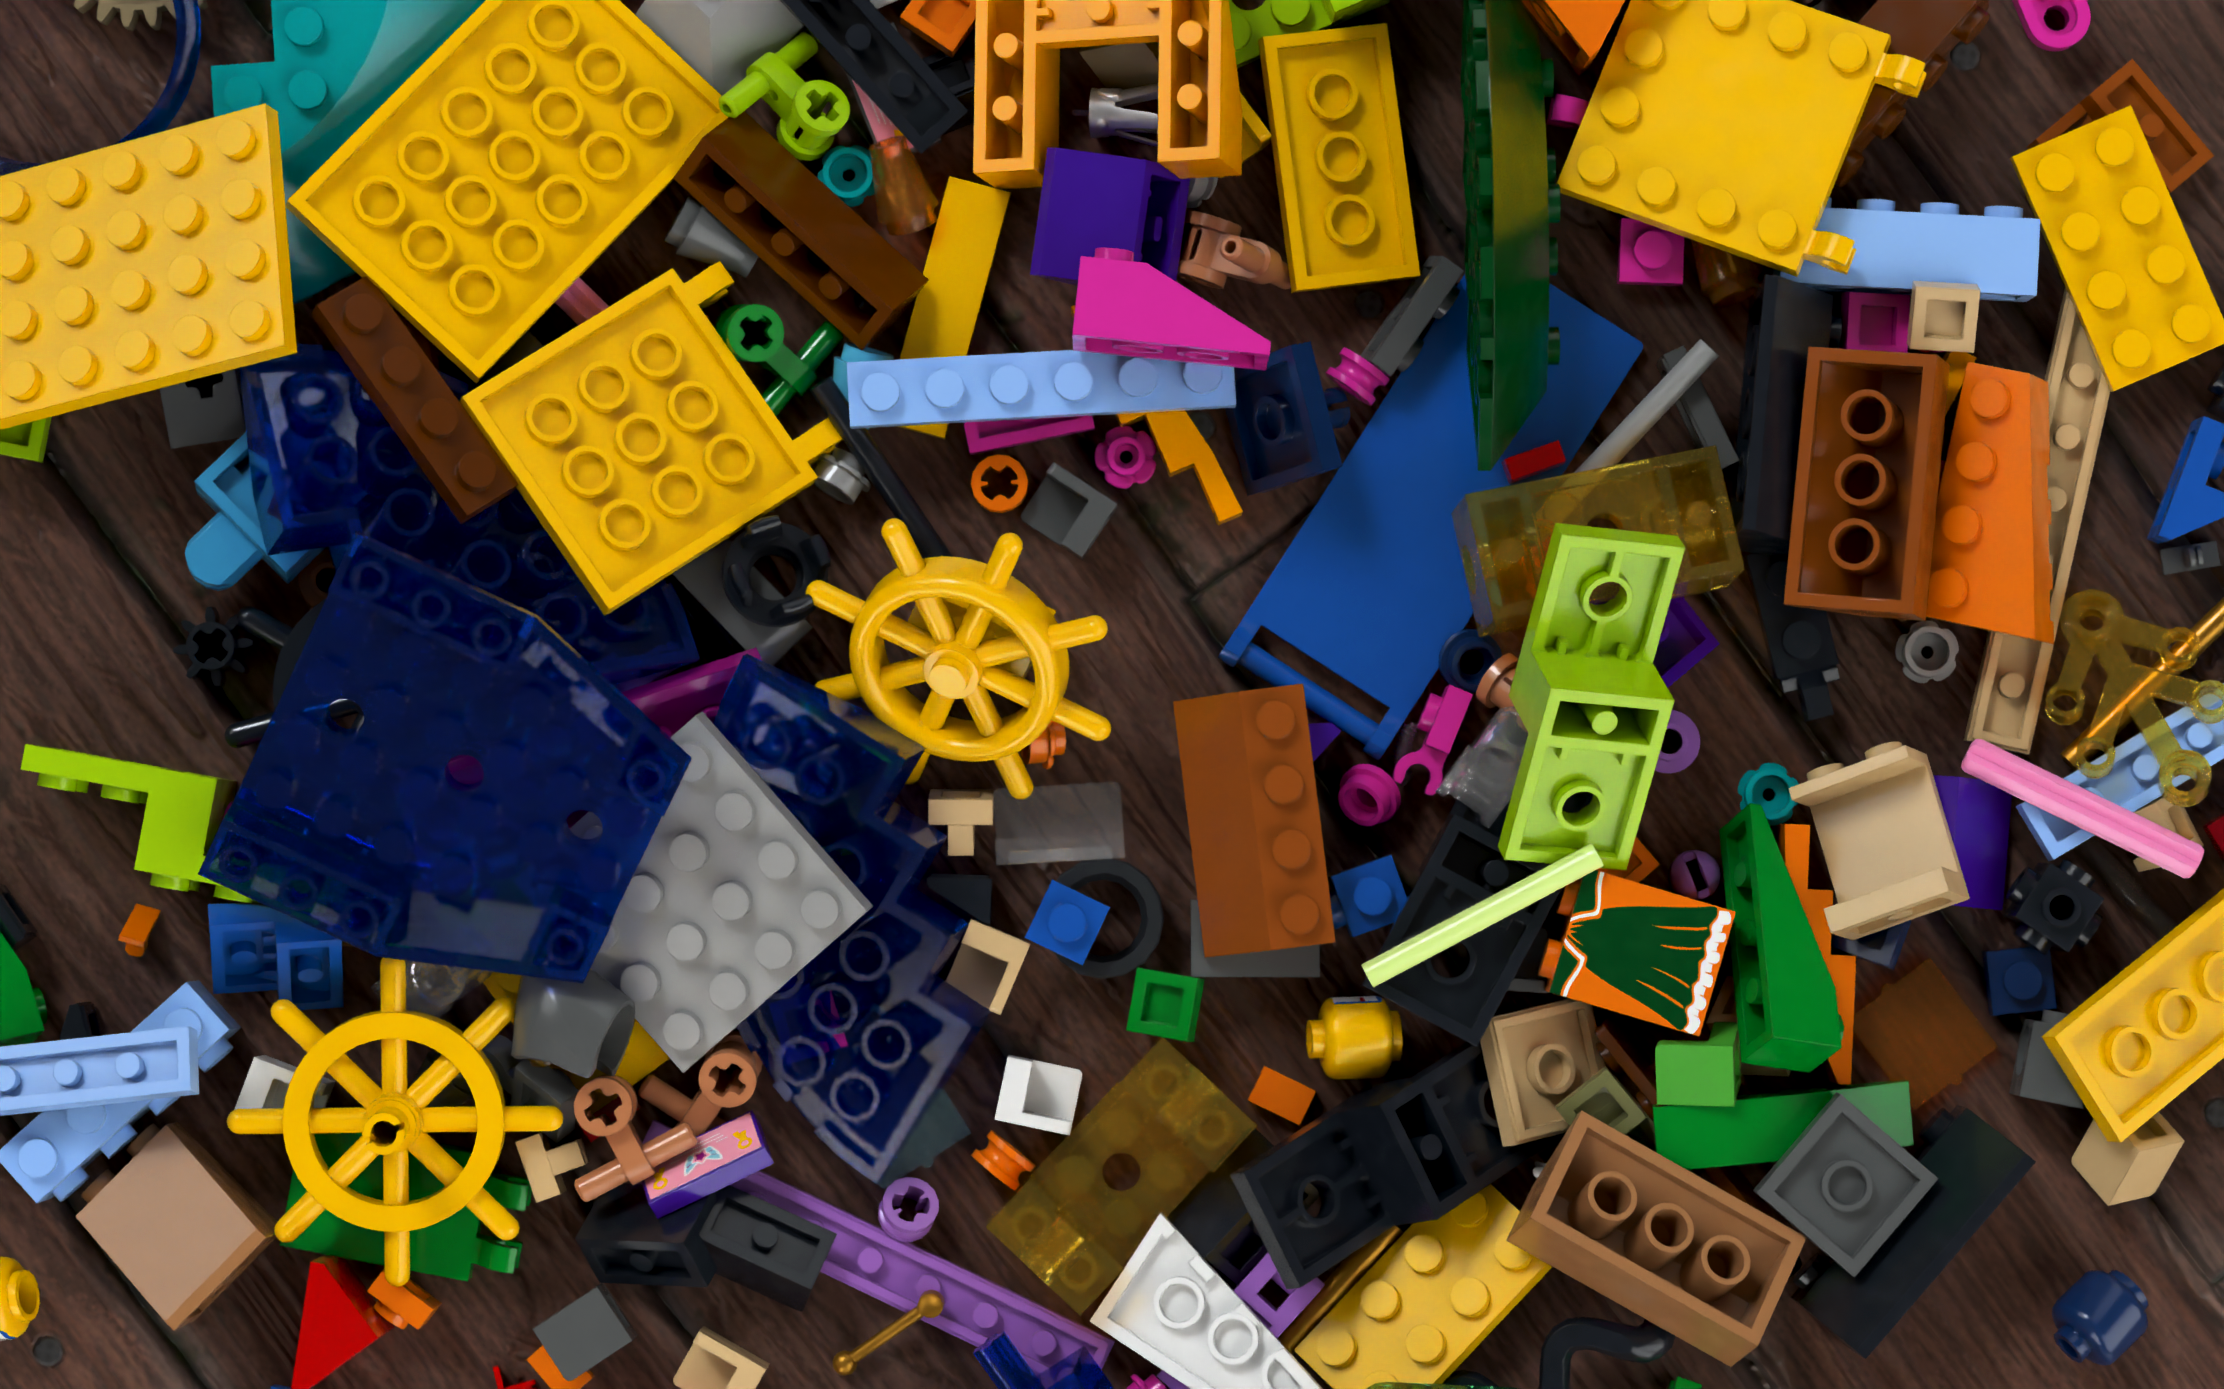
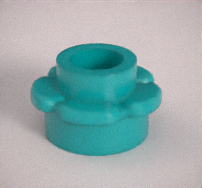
(852, 158)
(1773, 777)

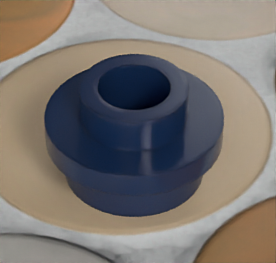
(1455, 647)

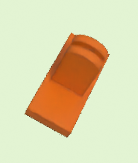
(138, 928)

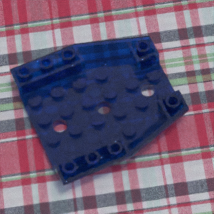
(376, 832)

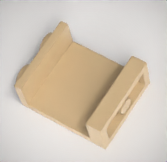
(1882, 840)

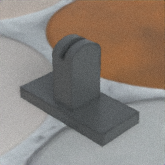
(2189, 557)

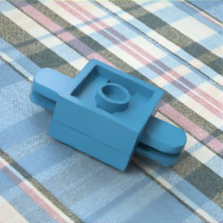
(233, 537)

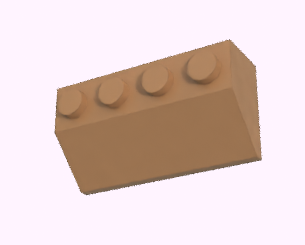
(1657, 1240)

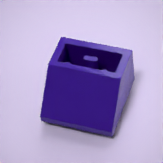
(1107, 203)

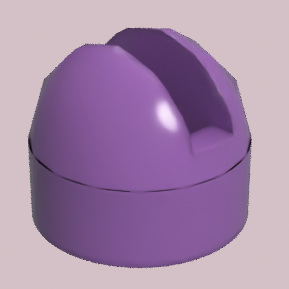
(1681, 880)

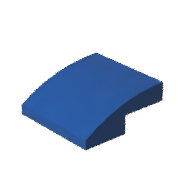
(272, 951)

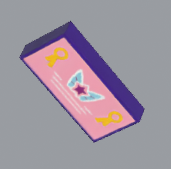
(714, 1163)

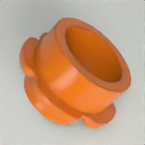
(1047, 745)

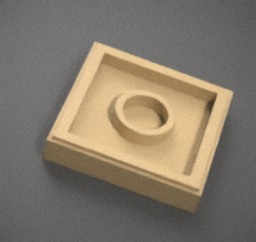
(1535, 1063)

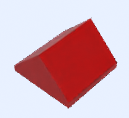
(335, 1321)

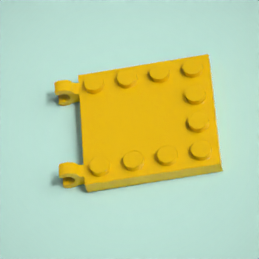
(1732, 123)
(643, 438)

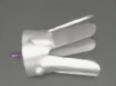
(1109, 119)

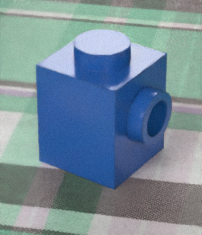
(1366, 896)

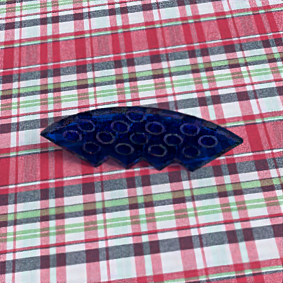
(336, 466)
(900, 1020)

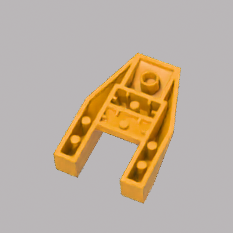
(1021, 81)

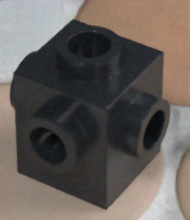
(2030, 904)

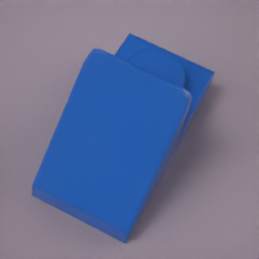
(2187, 499)

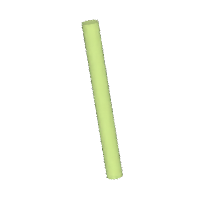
(1482, 915)

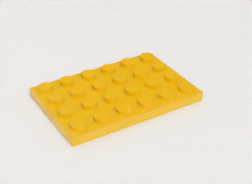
(508, 167)
(143, 266)

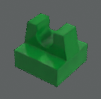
(1165, 1004)

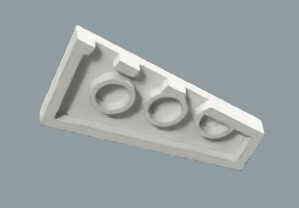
(1191, 1320)

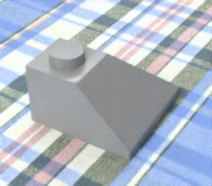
(721, 35)

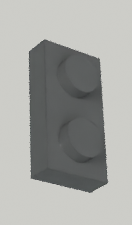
(1429, 295)

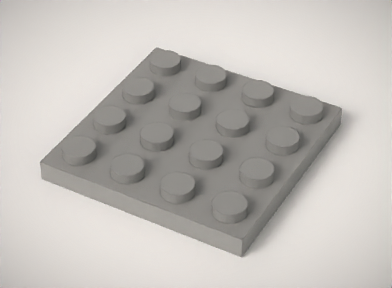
(720, 902)

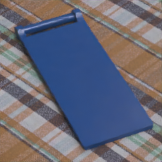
(1378, 560)

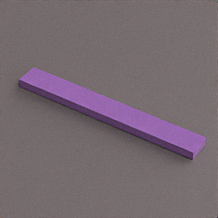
(903, 1271)

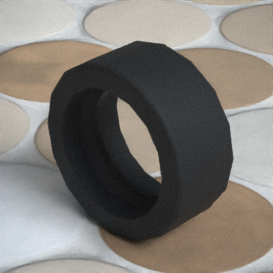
(1150, 909)

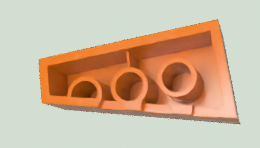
(1995, 509)

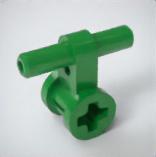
(791, 372)

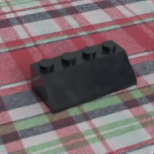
(1780, 328)
(1974, 1175)

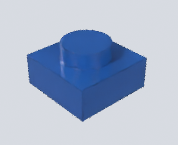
(1067, 922)

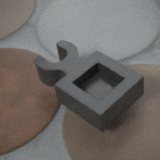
(533, 1084)

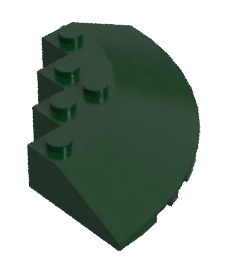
(1507, 221)

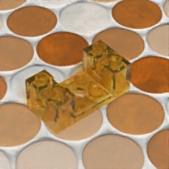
(1509, 529)
(1080, 1228)

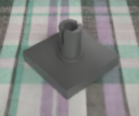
(1845, 1184)

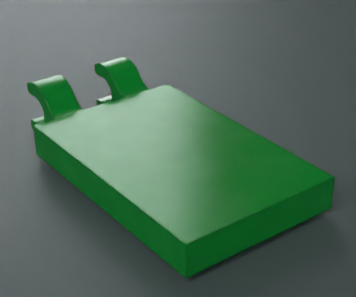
(440, 1249)

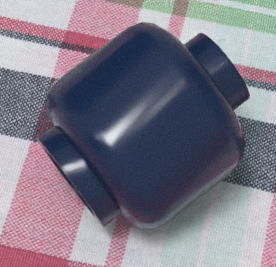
(2100, 1317)

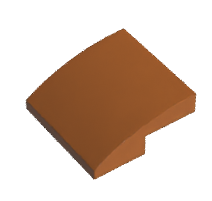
(2169, 137)

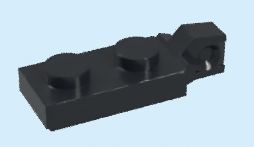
(1795, 637)

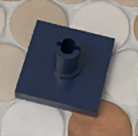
(1284, 421)

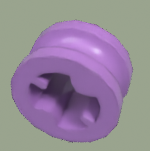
(894, 1195)

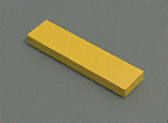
(957, 276)

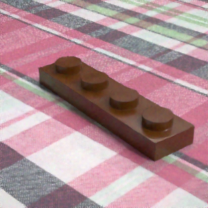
(414, 399)

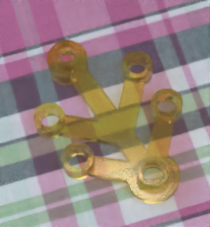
(2132, 687)

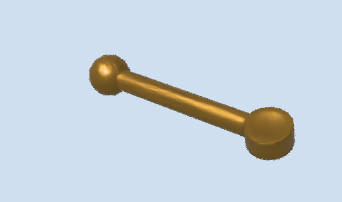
(929, 1305)

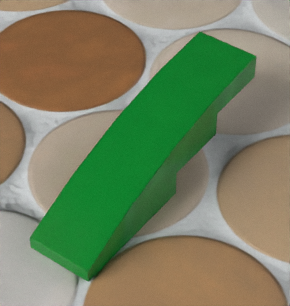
(1769, 1123)

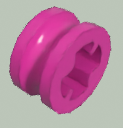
(1357, 376)

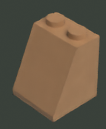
(176, 1223)

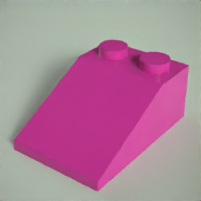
(1146, 314)

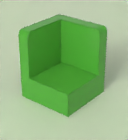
(1700, 1070)

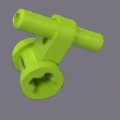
(795, 101)

